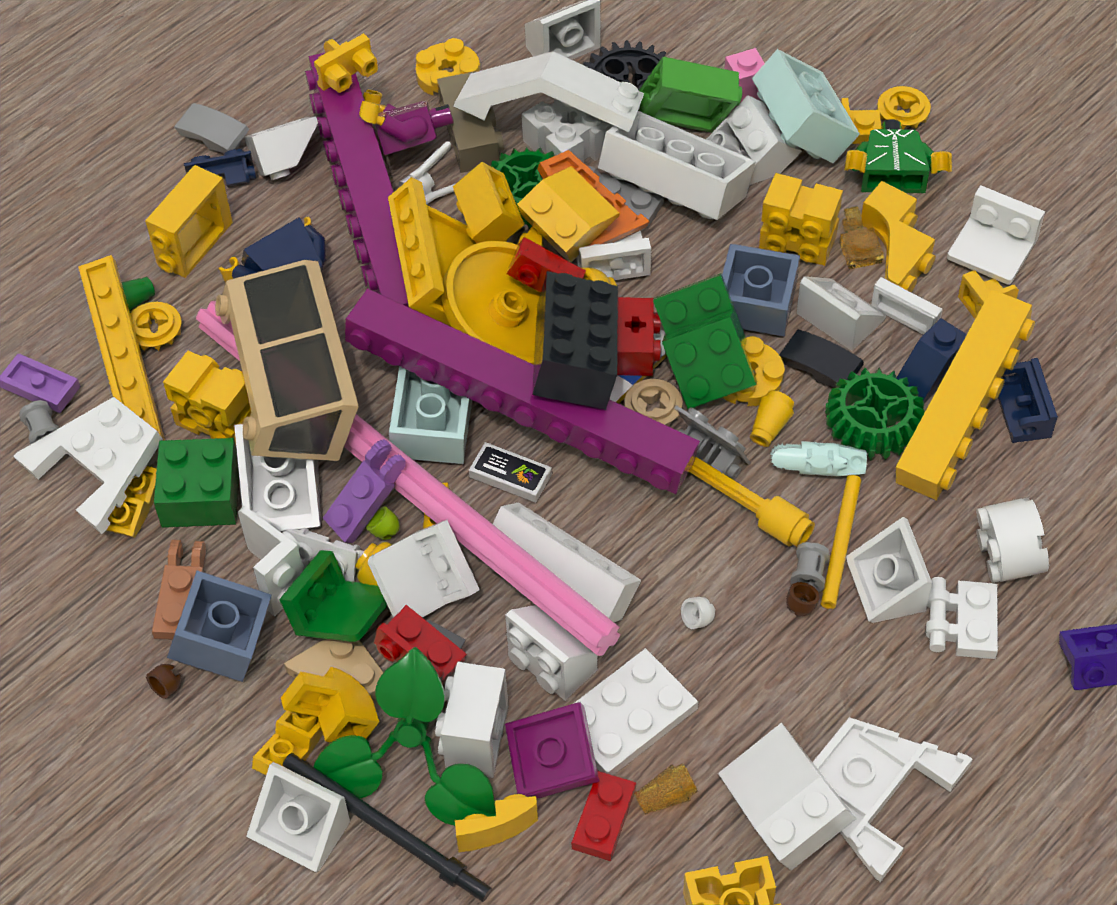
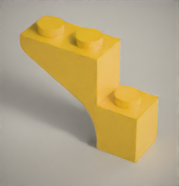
(893, 219)

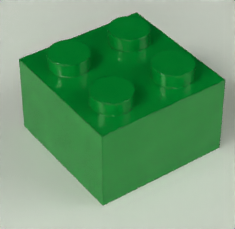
(197, 482)

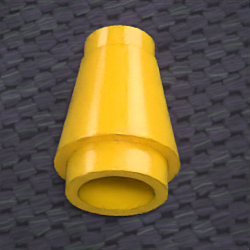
(771, 417)

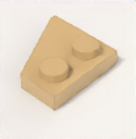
(343, 655)

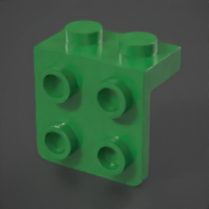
(327, 605)

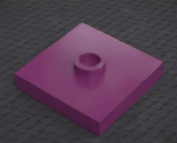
(552, 751)

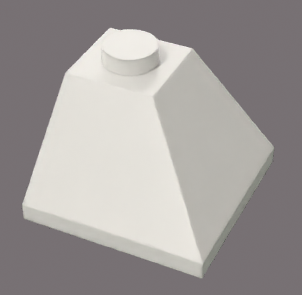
(280, 146)

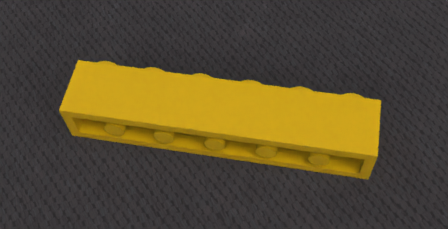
(964, 394)

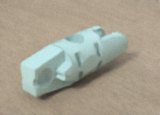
(820, 458)

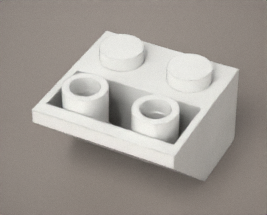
(754, 135)
(548, 651)

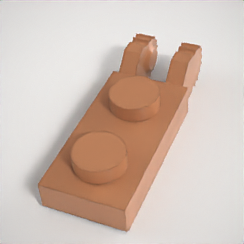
(175, 588)

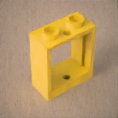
(196, 193)

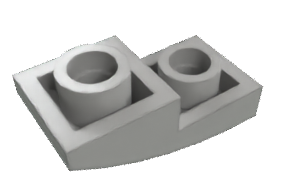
(212, 127)

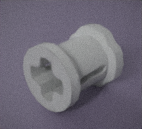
(37, 419)
(810, 566)

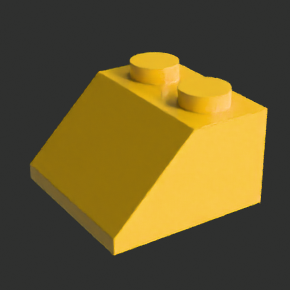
(567, 212)

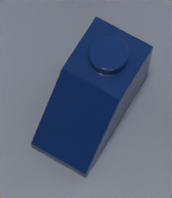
(932, 358)

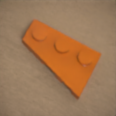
(625, 224)

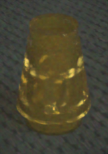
(667, 789)

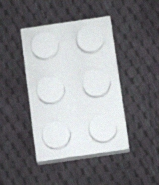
(634, 710)

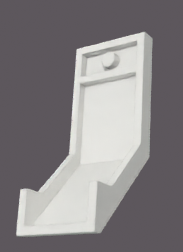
(558, 78)

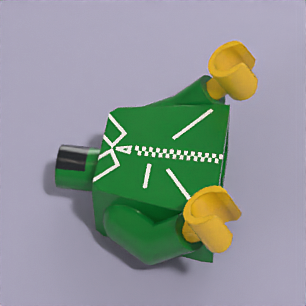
(896, 159)

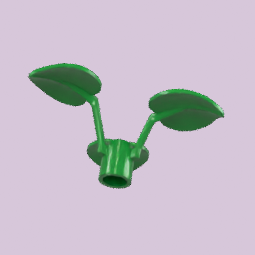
(414, 696)

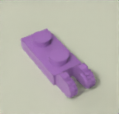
(364, 492)

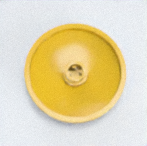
(488, 301)

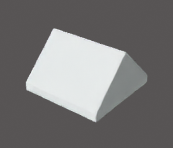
(837, 311)
(891, 574)
(298, 817)

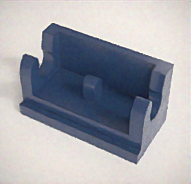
(1027, 403)

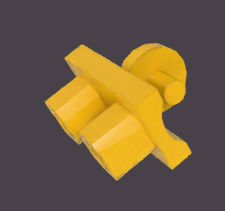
(344, 60)

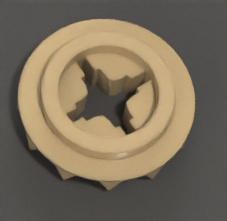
(648, 392)

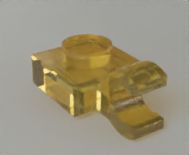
(858, 244)

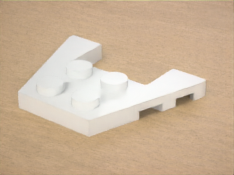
(107, 443)
(866, 769)

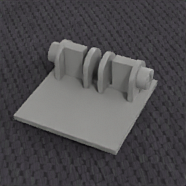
(723, 446)

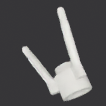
(423, 176)

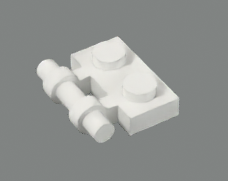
(975, 618)

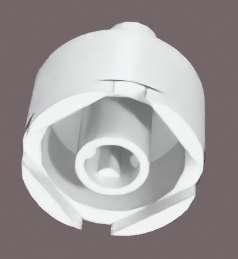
(1013, 540)

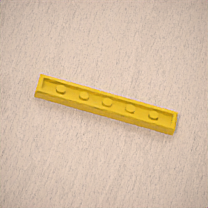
(118, 339)

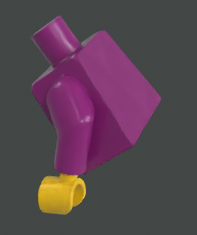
(404, 125)

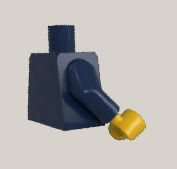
(282, 247)

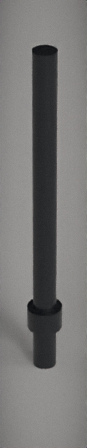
(450, 870)

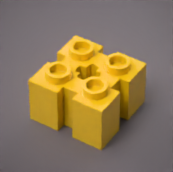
(800, 218)
(206, 396)
(747, 885)

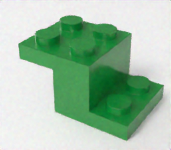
(704, 341)

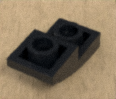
(820, 357)

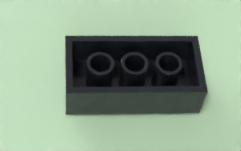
(576, 340)

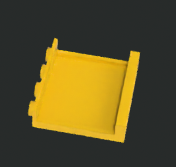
(425, 246)

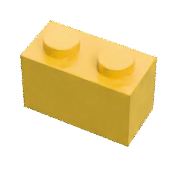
(487, 205)

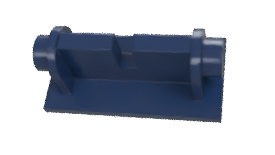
(232, 165)

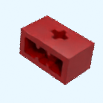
(636, 336)

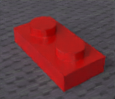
(603, 816)

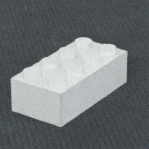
(677, 166)

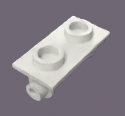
(312, 543)

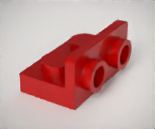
(533, 261)
(411, 631)

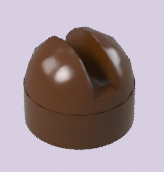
(795, 596)
(163, 680)

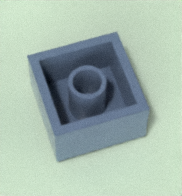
(761, 287)
(219, 626)

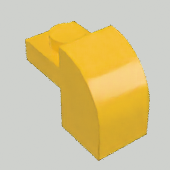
(336, 700)

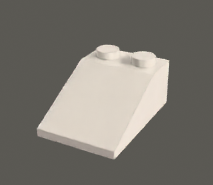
(279, 487)
(786, 797)

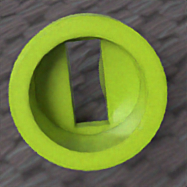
(383, 524)

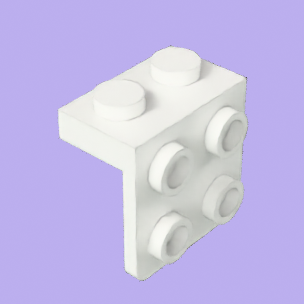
(278, 554)
(423, 571)

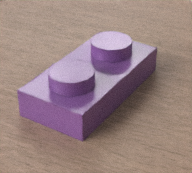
(39, 382)

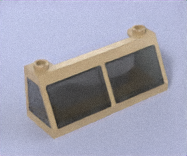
(290, 362)

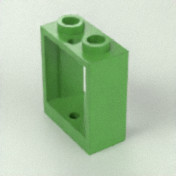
(690, 94)

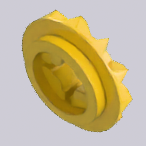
(907, 98)
(165, 316)

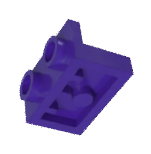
(1091, 655)

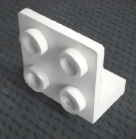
(997, 235)
(619, 260)

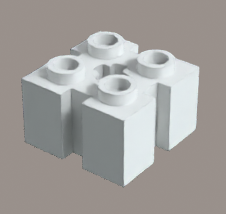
(564, 128)

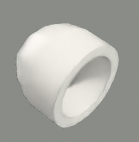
(694, 608)

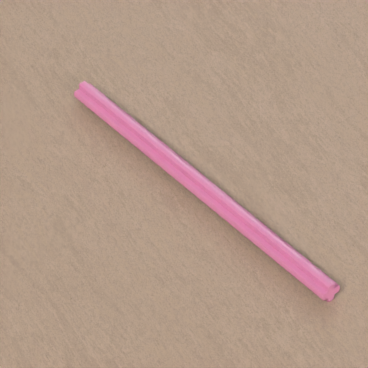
(469, 526)

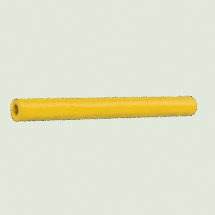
(841, 542)

